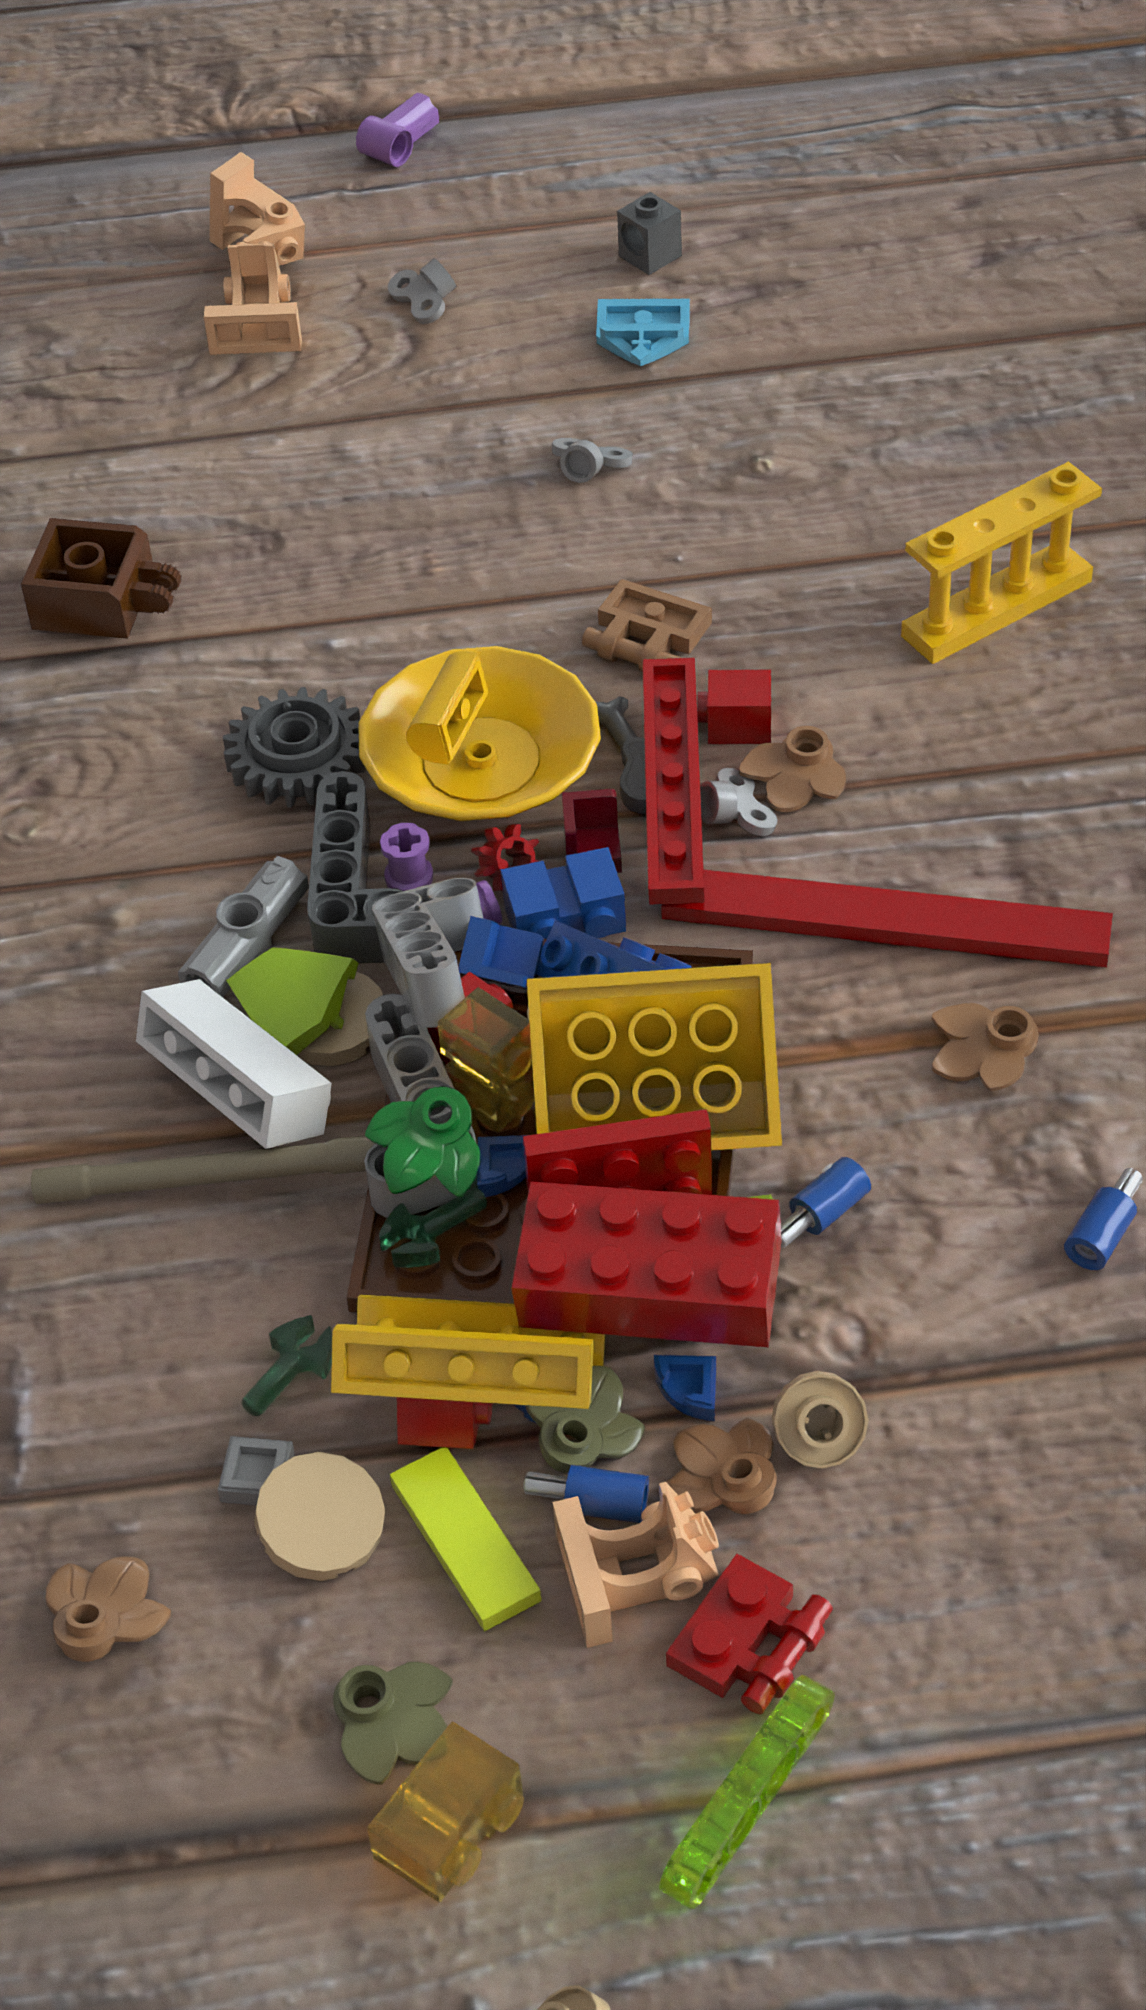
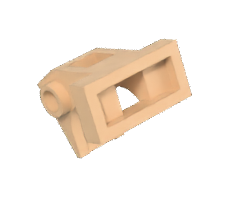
(256, 211)
(256, 297)
(593, 1557)

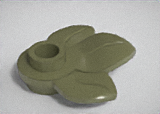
(600, 1429)
(399, 1725)

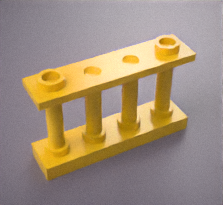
(1013, 592)
(461, 1354)

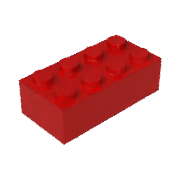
(648, 1264)

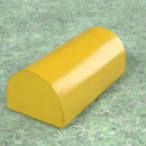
(448, 709)

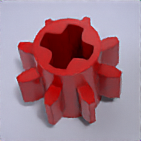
(514, 845)

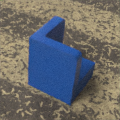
(500, 953)

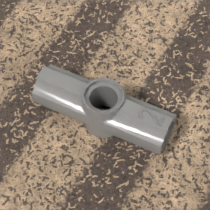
(246, 924)

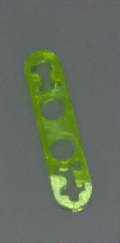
(746, 1792)

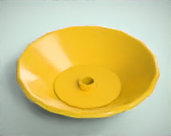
(517, 755)

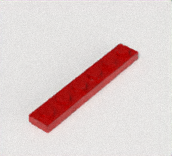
(672, 782)

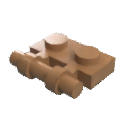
(649, 615)

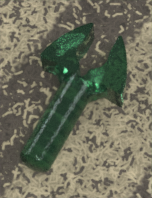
(425, 1229)
(292, 1361)

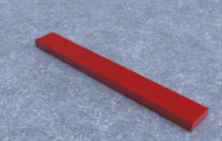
(900, 918)

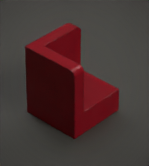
(592, 822)

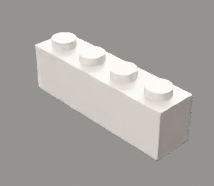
(233, 1063)

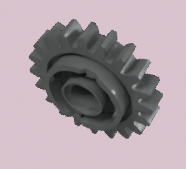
(292, 745)

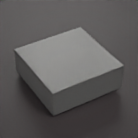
(248, 1466)

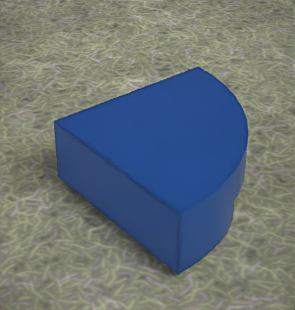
(500, 1163)
(688, 1383)

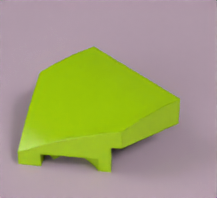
(294, 993)

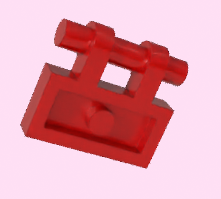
(733, 1623)

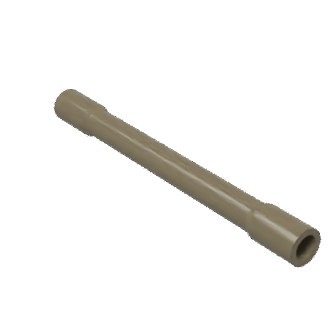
(86, 1181)

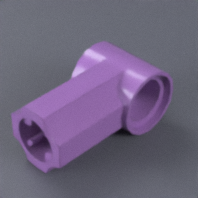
(393, 136)

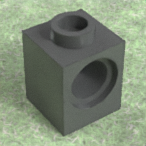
(649, 233)

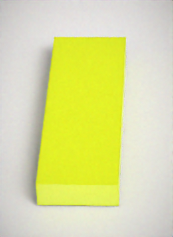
(465, 1538)

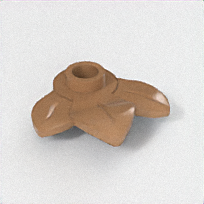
(796, 769)
(984, 1043)
(725, 1466)
(102, 1607)

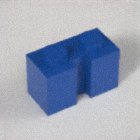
(581, 895)

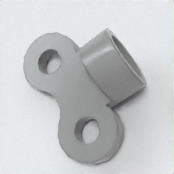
(423, 290)
(583, 459)
(725, 801)

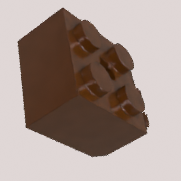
(95, 579)

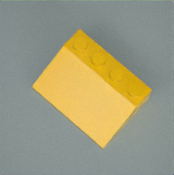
(658, 1048)

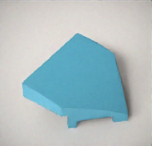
(642, 327)

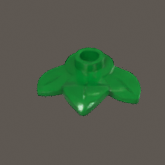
(424, 1148)

